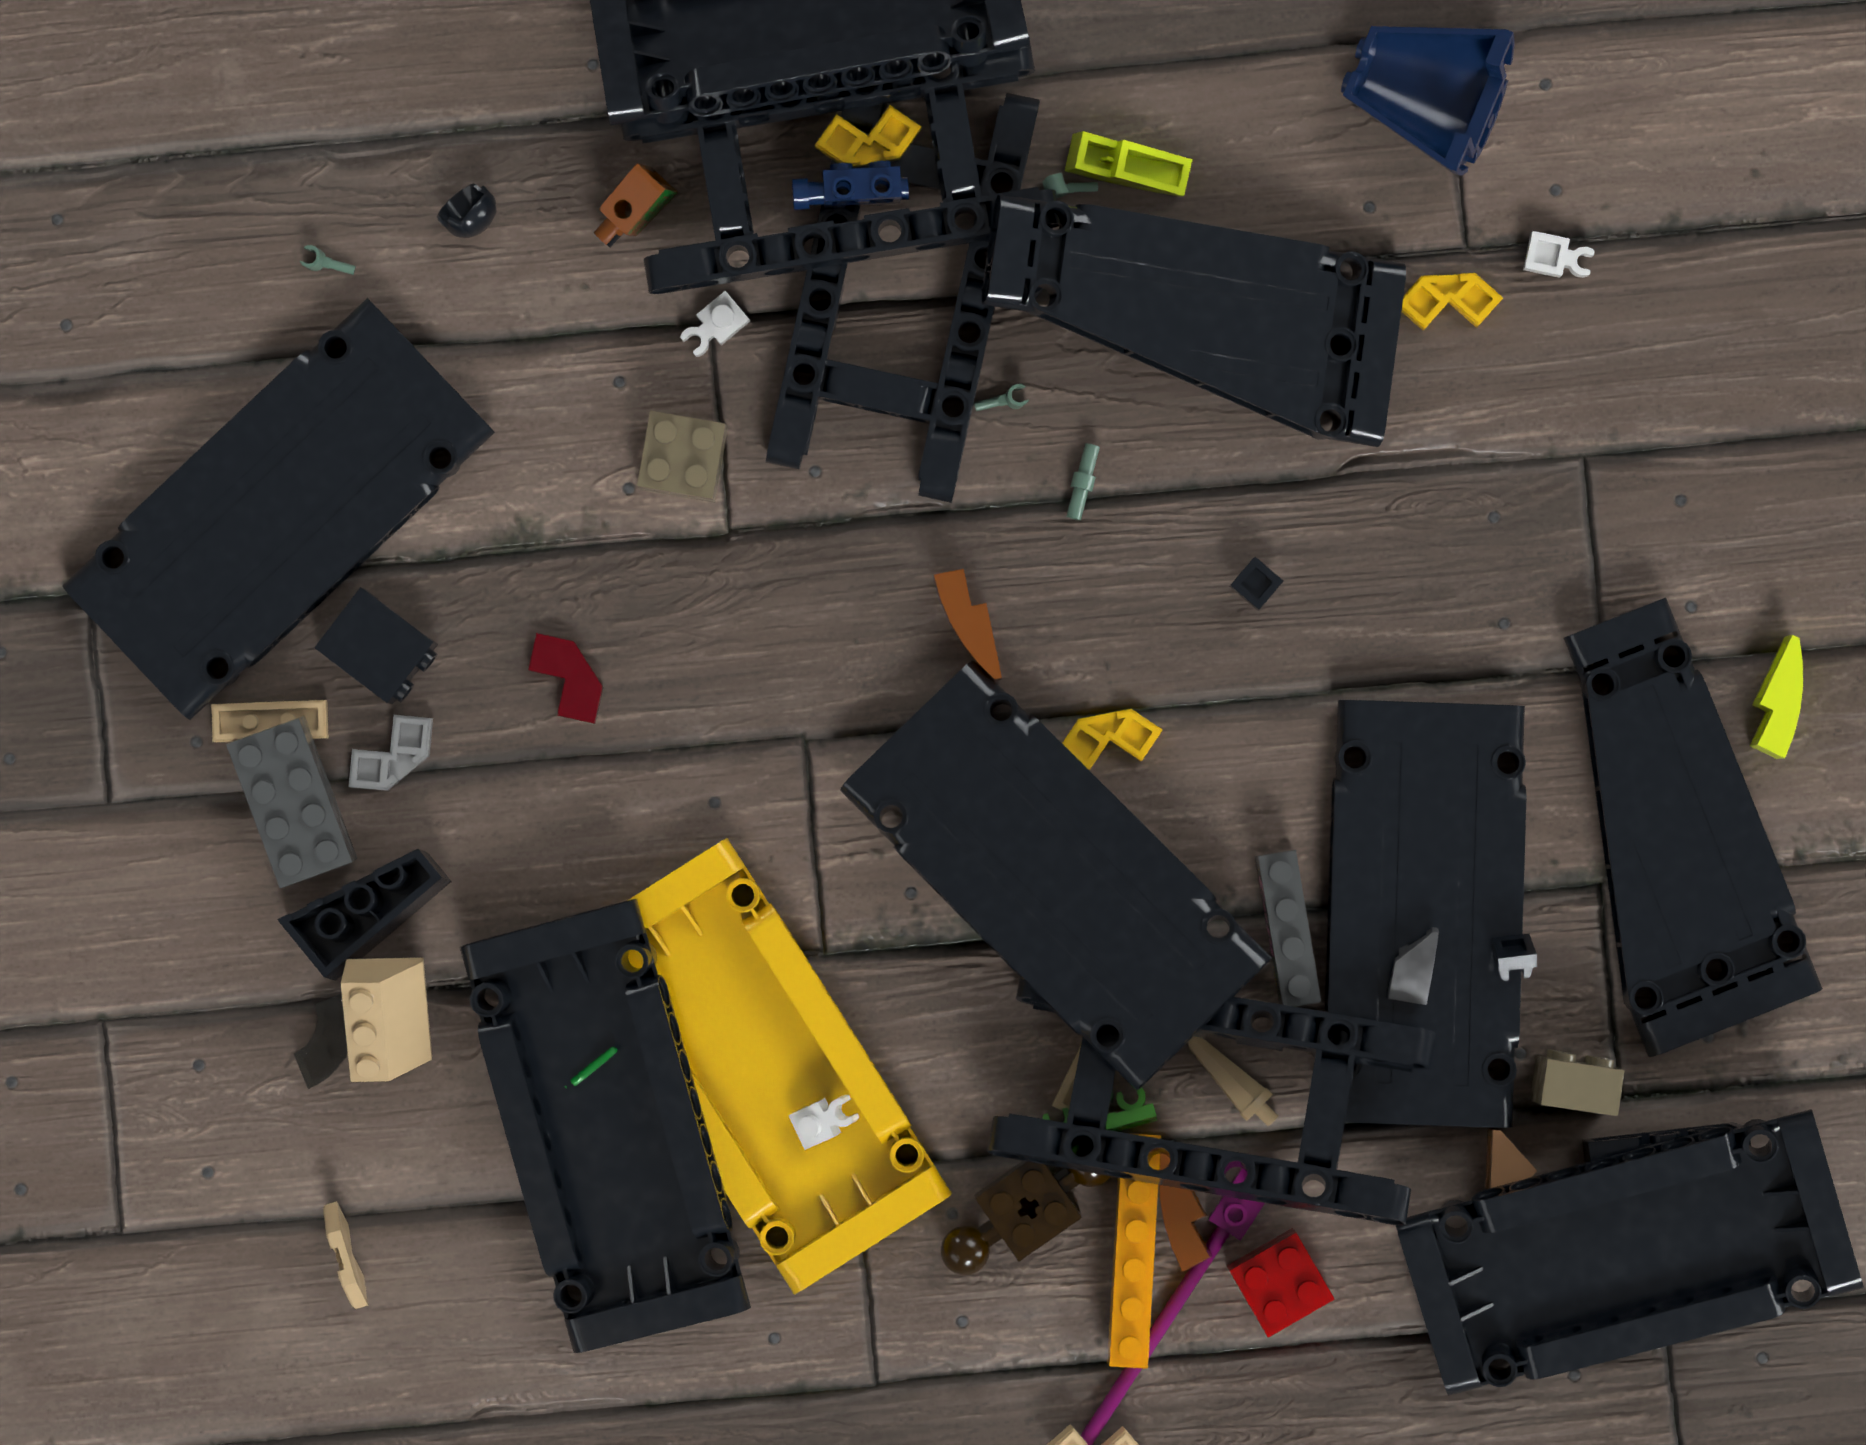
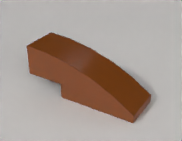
(968, 622)
(1179, 1212)

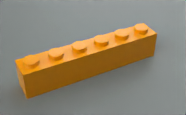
(1133, 1271)

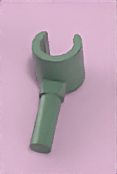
(1057, 183)
(326, 262)
(1002, 400)

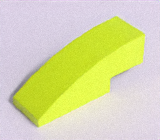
(1128, 164)
(1781, 700)

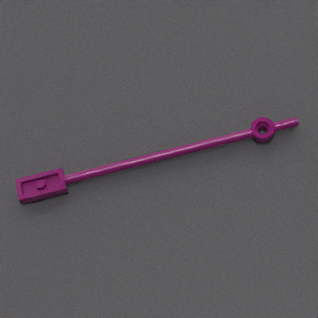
(1231, 1217)

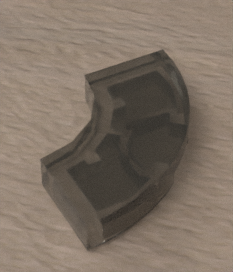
(328, 1044)

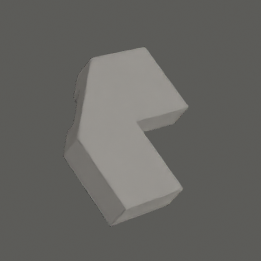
(408, 750)

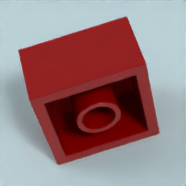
(1280, 1282)

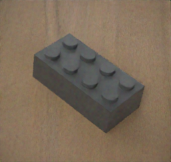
(292, 802)

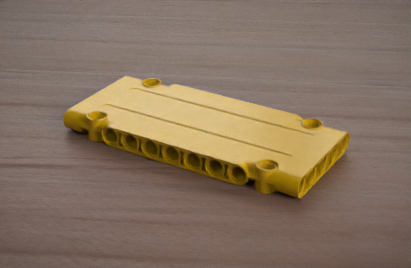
(767, 1045)

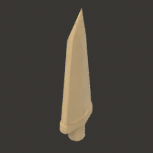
(1239, 1087)

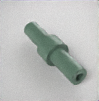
(1083, 481)

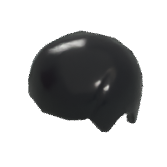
(468, 211)

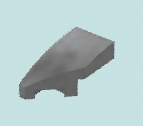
(1414, 970)

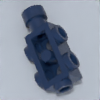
(858, 182)

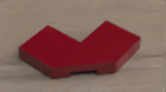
(581, 687)

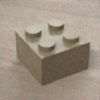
(682, 456)
(1575, 1084)

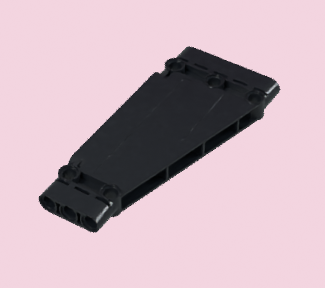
(1211, 307)
(1681, 842)

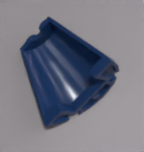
(1433, 86)

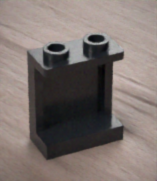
(377, 647)

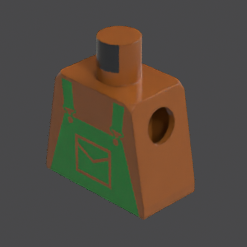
(647, 196)

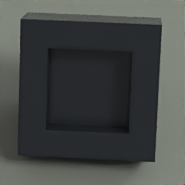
(1256, 583)
(1514, 953)

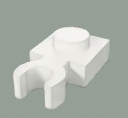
(1550, 255)
(720, 321)
(821, 1121)

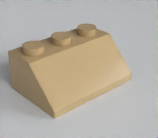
(385, 1017)

